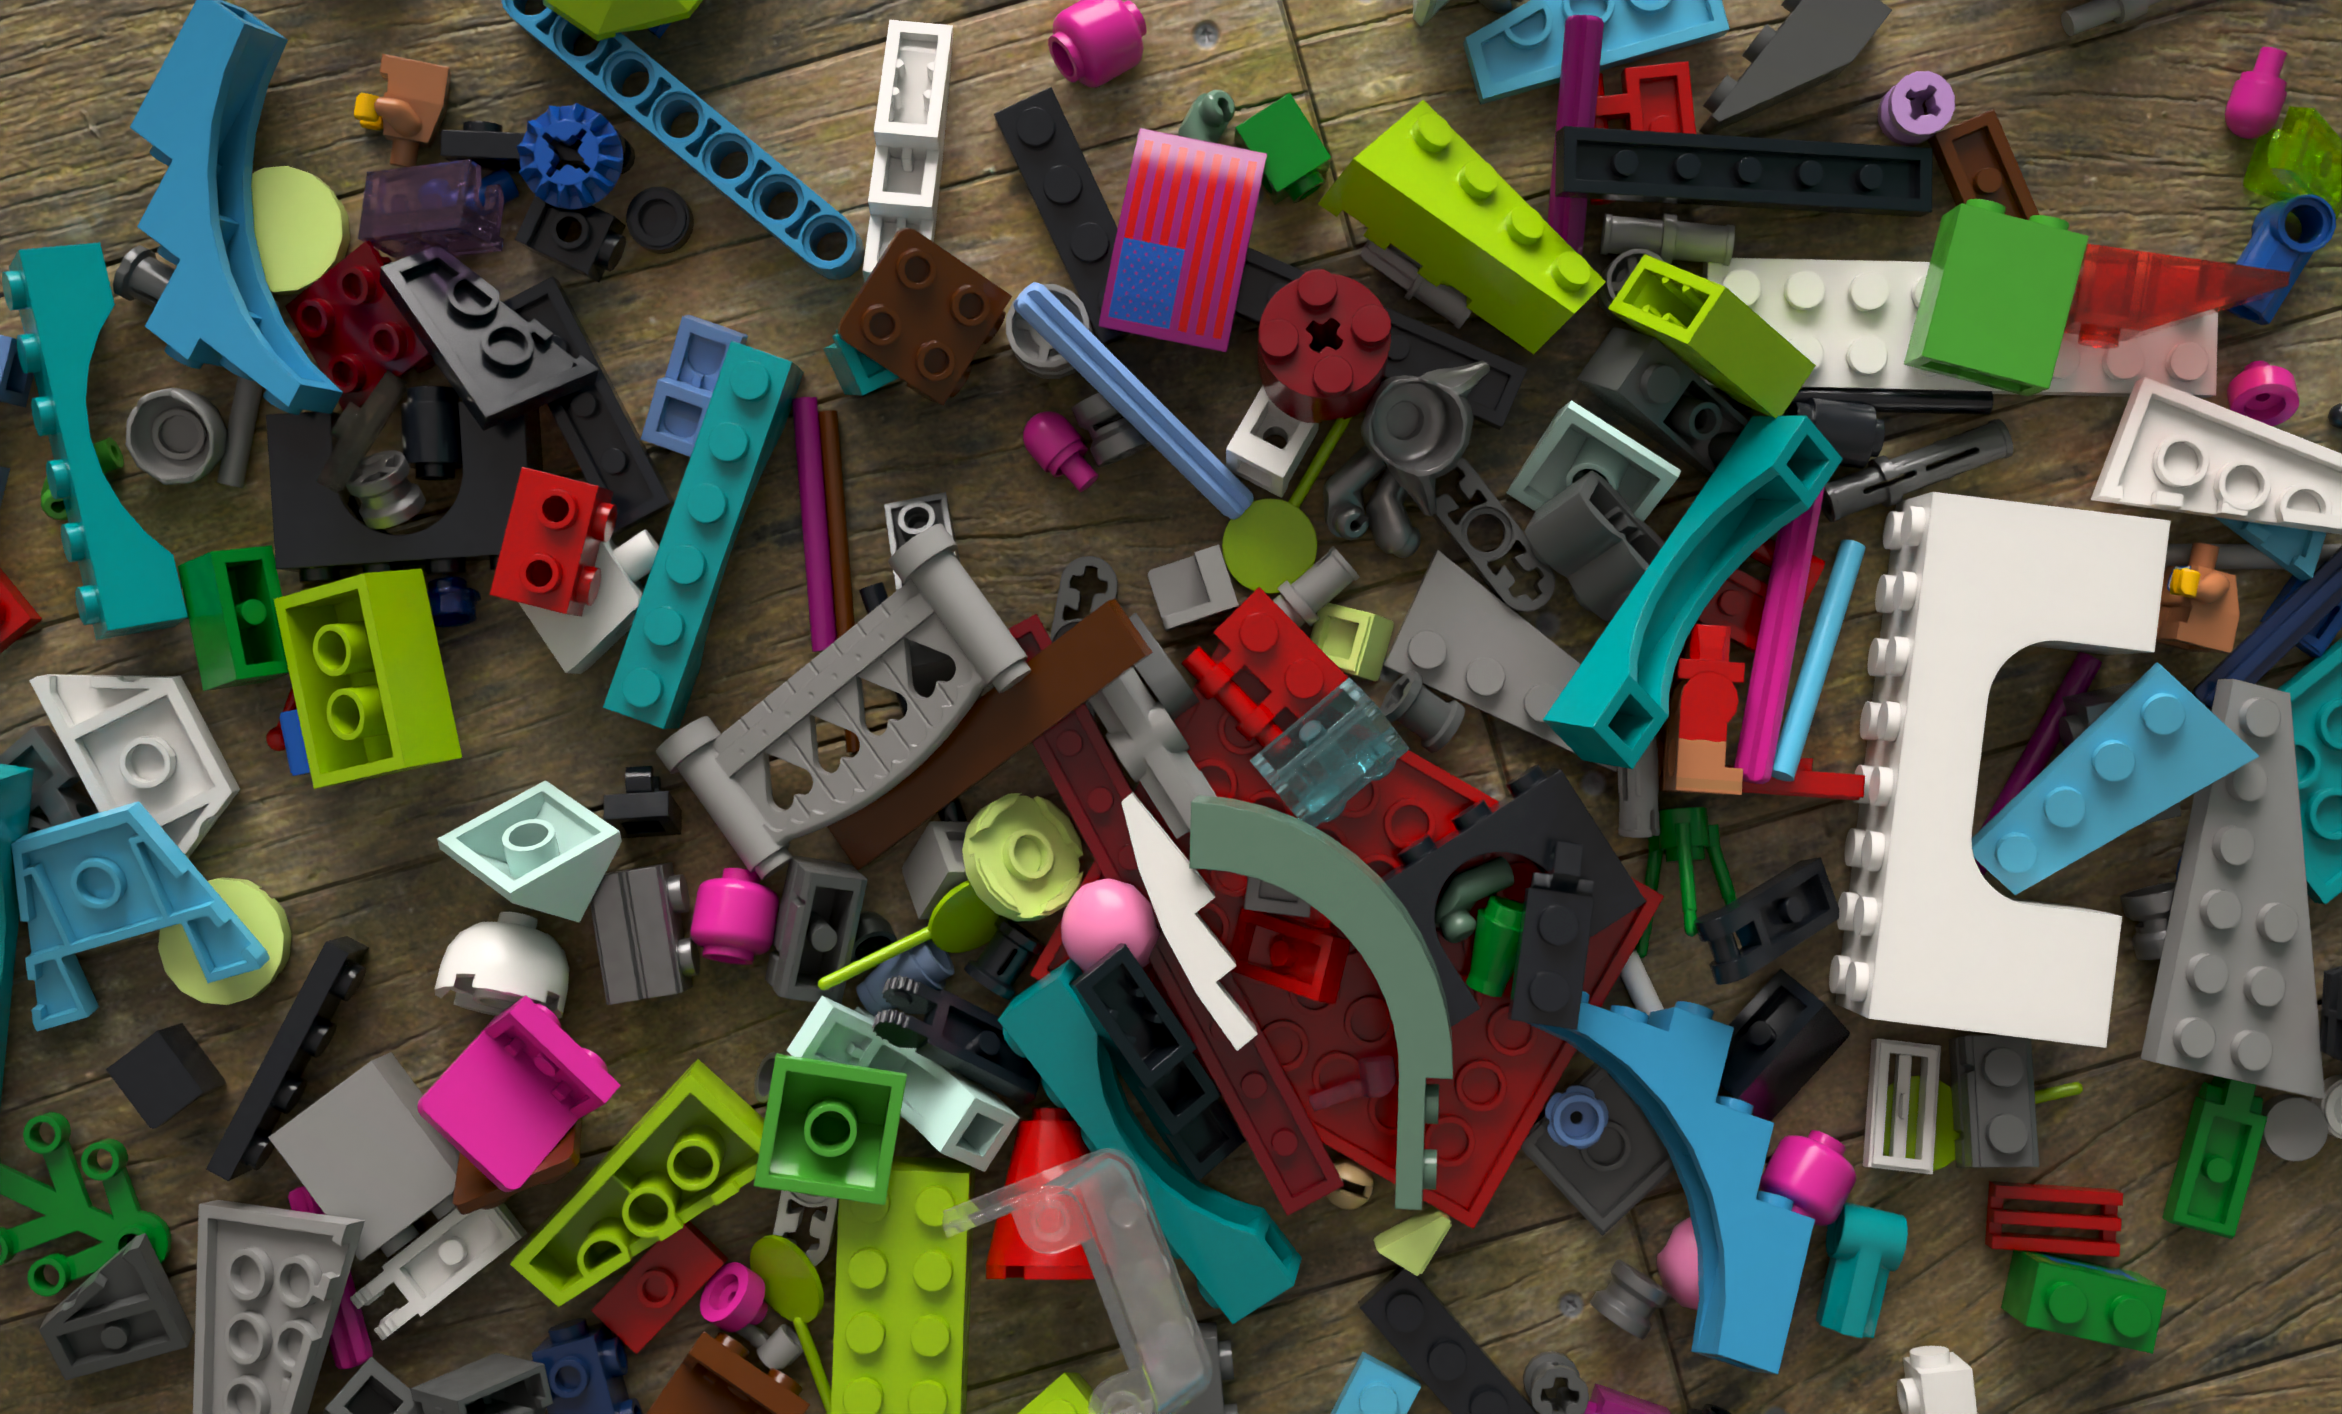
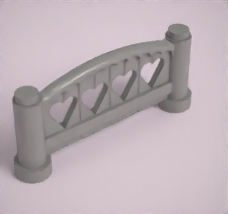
(934, 608)

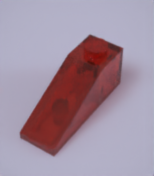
(2142, 292)

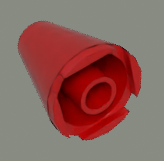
(1038, 1147)

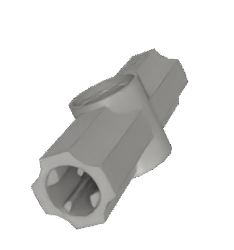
(1151, 749)

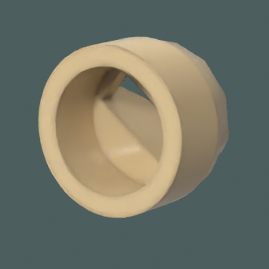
(1354, 1173)

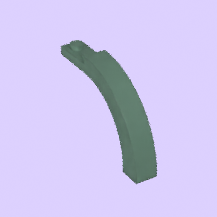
(1341, 886)

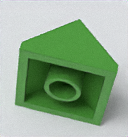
(830, 1129)

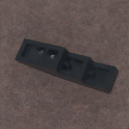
(1157, 1061)

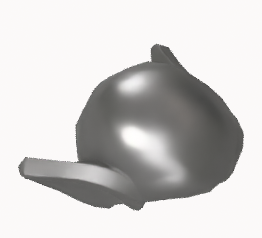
(1422, 426)

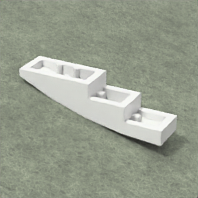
(908, 134)
(1176, 898)

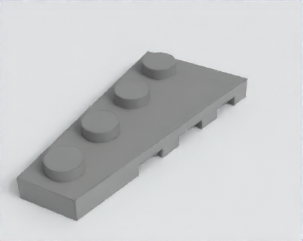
(1481, 652)

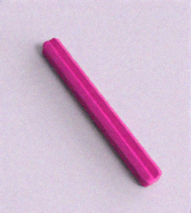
(1776, 646)

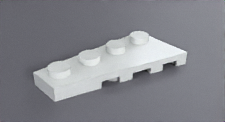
(2218, 464)

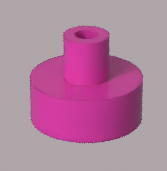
(2264, 393)
(734, 1298)

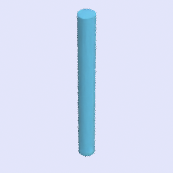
(1817, 659)

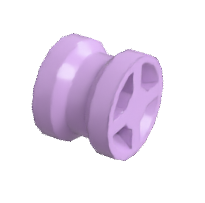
(1904, 119)

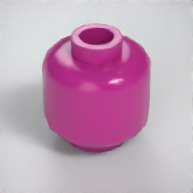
(1097, 40)
(734, 917)
(1811, 1175)

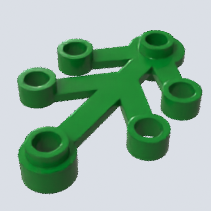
(70, 1209)

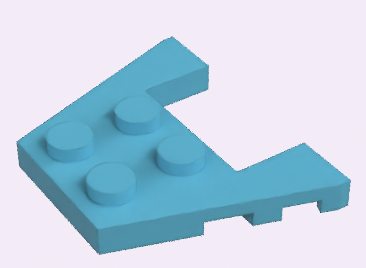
(108, 883)

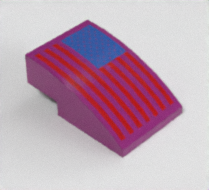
(1182, 240)

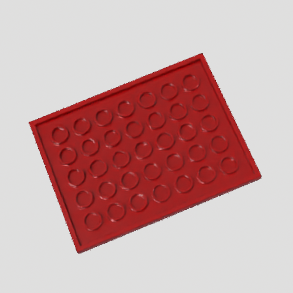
(1499, 1064)

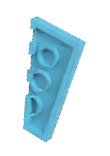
(1526, 44)
(2117, 774)

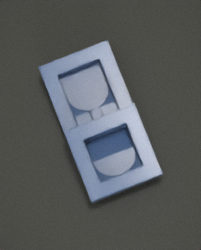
(688, 385)

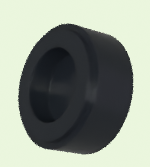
(659, 220)

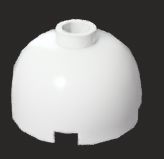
(501, 963)

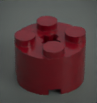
(1316, 313)

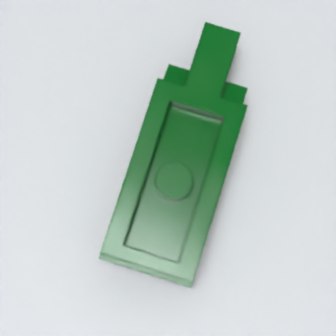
(2217, 1158)

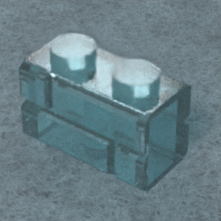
(1330, 754)

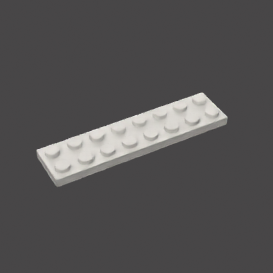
(1861, 315)

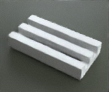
(1877, 1100)

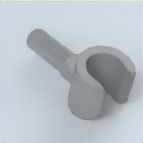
(774, 1350)

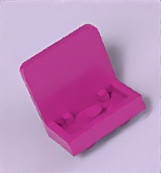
(516, 1093)

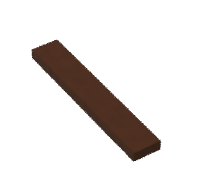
(998, 729)

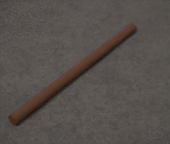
(837, 534)

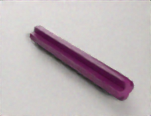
(1576, 109)

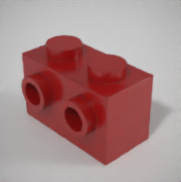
(554, 542)

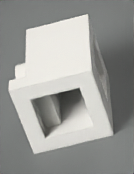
(1261, 461)
(1936, 1383)

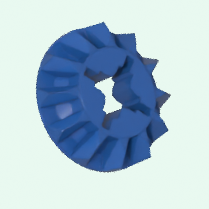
(570, 186)

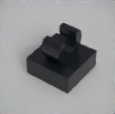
(644, 807)

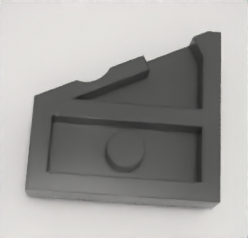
(117, 1315)

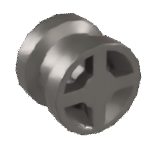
(385, 490)
(1630, 1299)

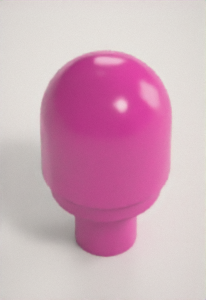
(2257, 96)
(1058, 448)

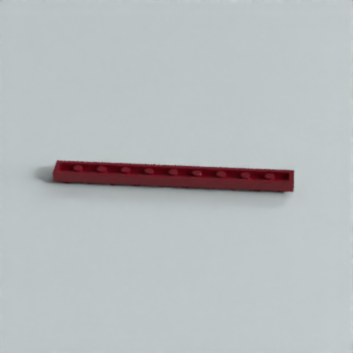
(1247, 1078)

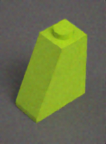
(1713, 335)

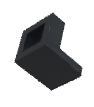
(165, 1074)

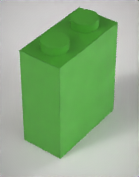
(1996, 298)

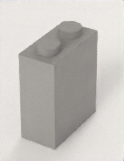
(372, 1156)

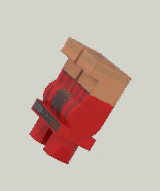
(1700, 707)

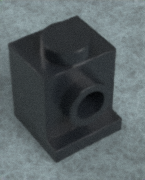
(591, 254)

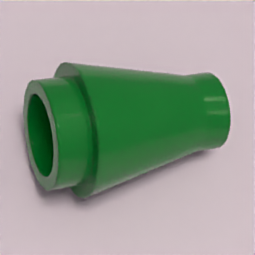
(1495, 946)

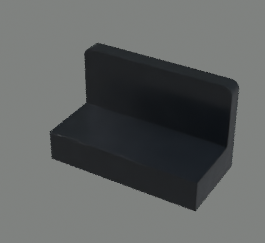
(1779, 1045)

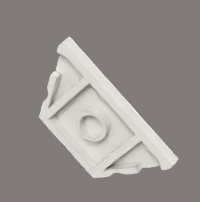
(141, 744)

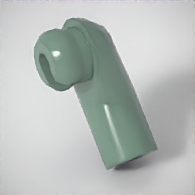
(1208, 116)

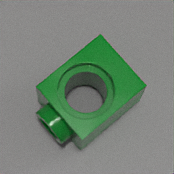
(1293, 150)

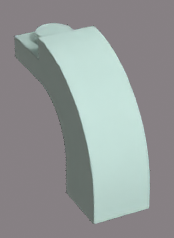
(944, 1106)

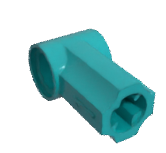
(1862, 1252)

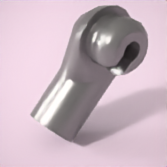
(1344, 494)

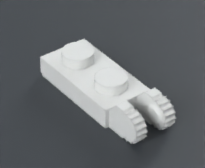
(441, 1262)

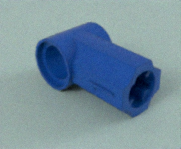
(2275, 250)

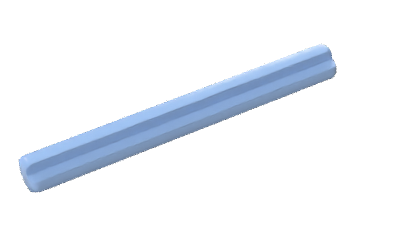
(1133, 400)

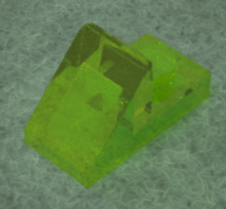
(2298, 160)

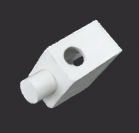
(582, 640)

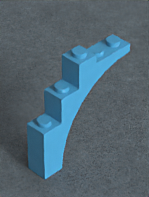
(204, 128)
(1745, 1237)

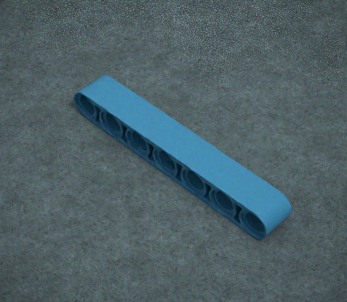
(704, 148)

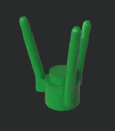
(1683, 839)

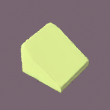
(1353, 639)
(1414, 1240)

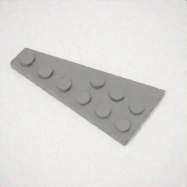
(2238, 939)
(266, 1304)

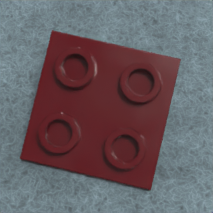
(357, 327)

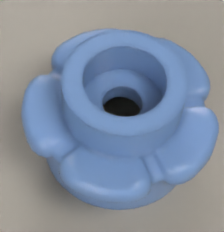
(1579, 1134)

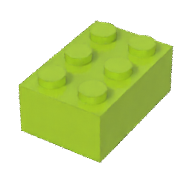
(367, 677)

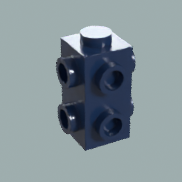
(585, 1370)

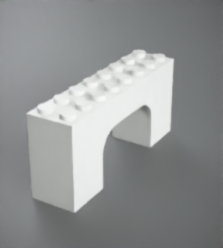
(1919, 918)

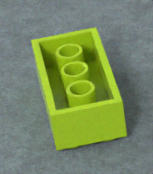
(904, 1295)

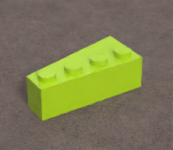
(1464, 227)
(665, 1171)

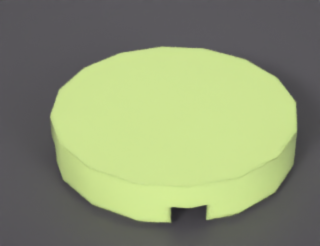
(297, 227)
(1022, 857)
(265, 921)

